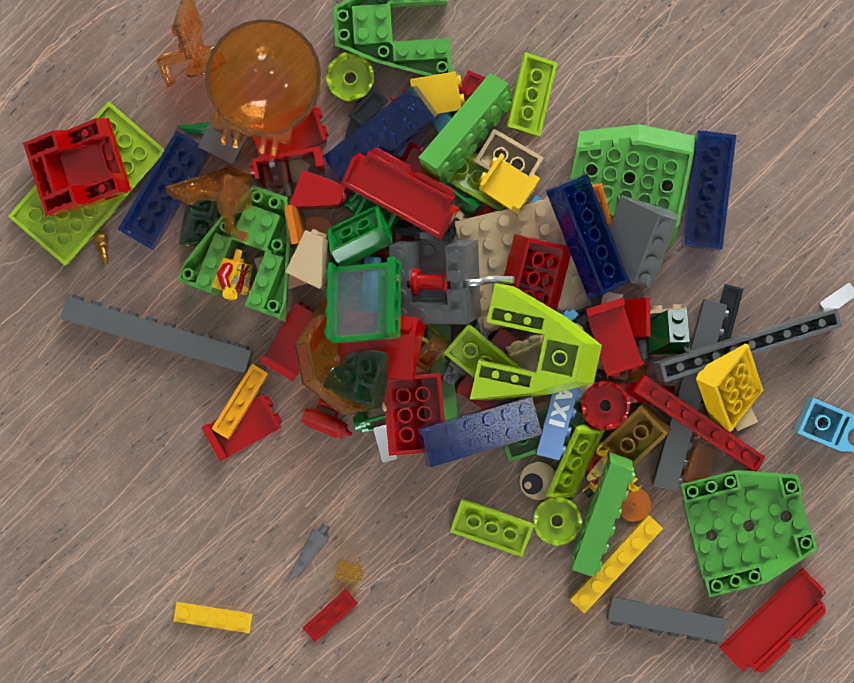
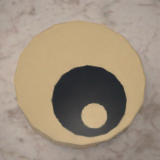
(536, 480)

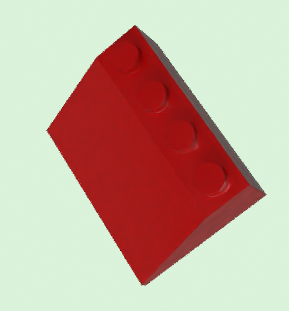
(538, 268)
(401, 351)
(411, 407)

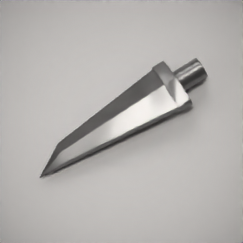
(313, 544)

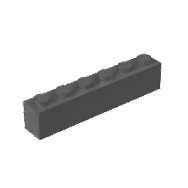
(666, 619)

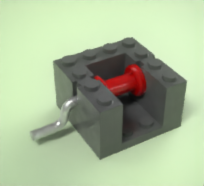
(441, 280)

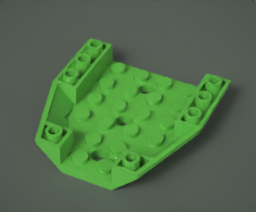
(648, 154)
(739, 556)

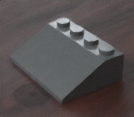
(641, 238)

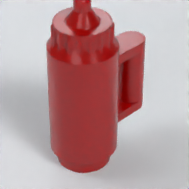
(325, 423)

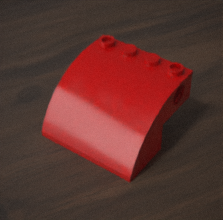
(77, 167)

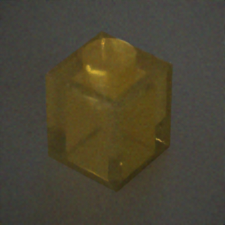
(349, 571)

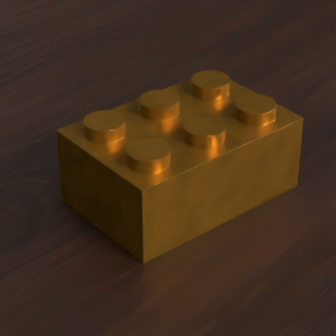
(637, 434)

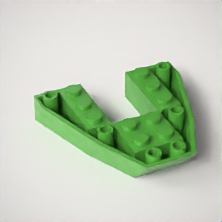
(367, 31)
(267, 233)

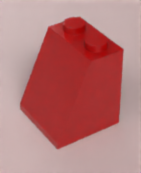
(318, 193)

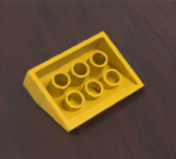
(730, 386)

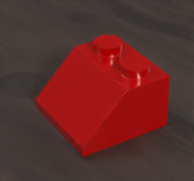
(639, 316)

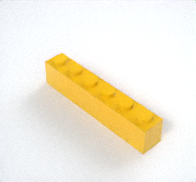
(616, 563)

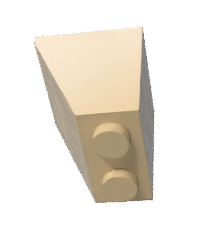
(311, 259)

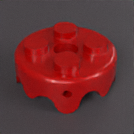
(618, 401)

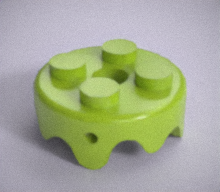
(346, 64)
(557, 534)

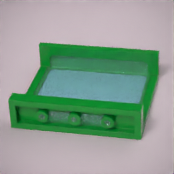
(363, 301)

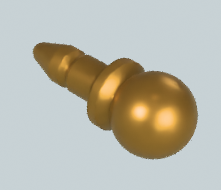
(101, 241)

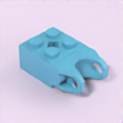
(834, 428)

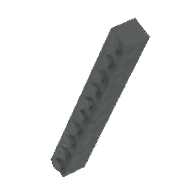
(156, 334)
(758, 341)
(679, 439)

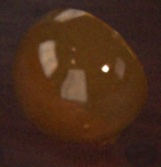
(262, 81)

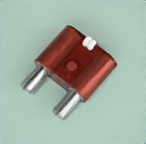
(276, 175)

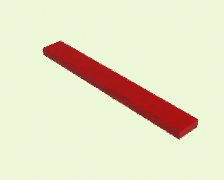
(698, 423)

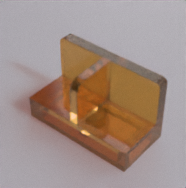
(699, 463)

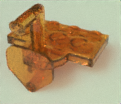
(188, 29)
(225, 186)

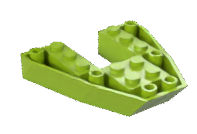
(566, 355)

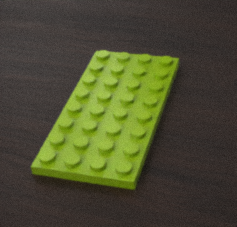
(69, 232)

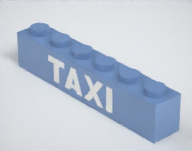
(556, 423)

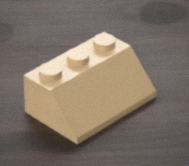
(514, 154)

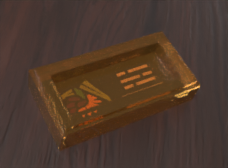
(431, 352)

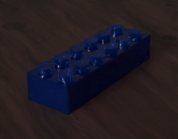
(386, 130)
(709, 190)
(153, 206)
(587, 236)
(479, 431)

